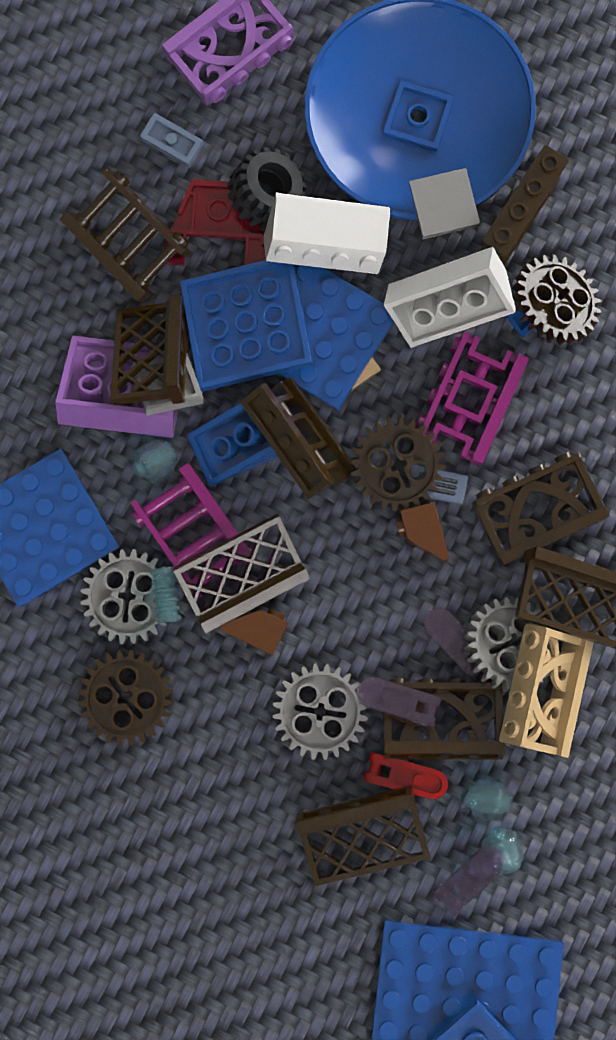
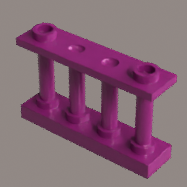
(204, 506)

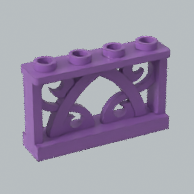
(188, 42)

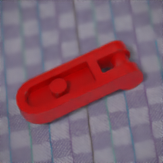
(424, 780)

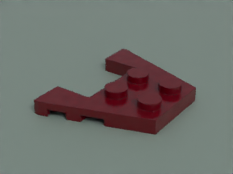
(209, 214)

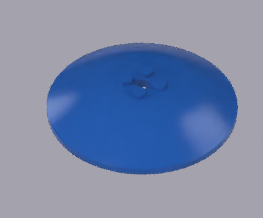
(428, 60)

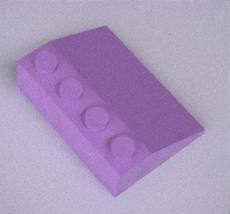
(86, 392)

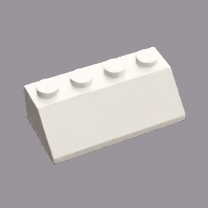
(326, 233)
(450, 297)

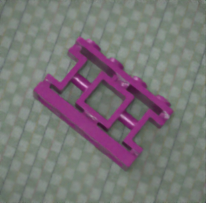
(491, 406)

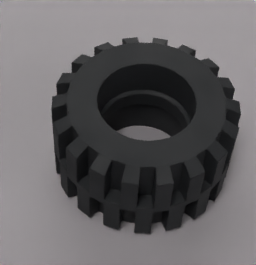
(271, 168)

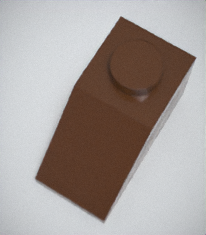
(423, 530)
(258, 629)

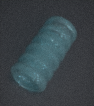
(166, 595)

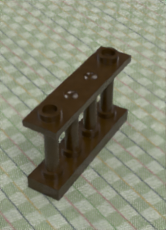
(99, 243)

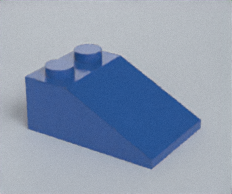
(230, 446)

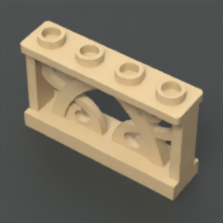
(568, 676)

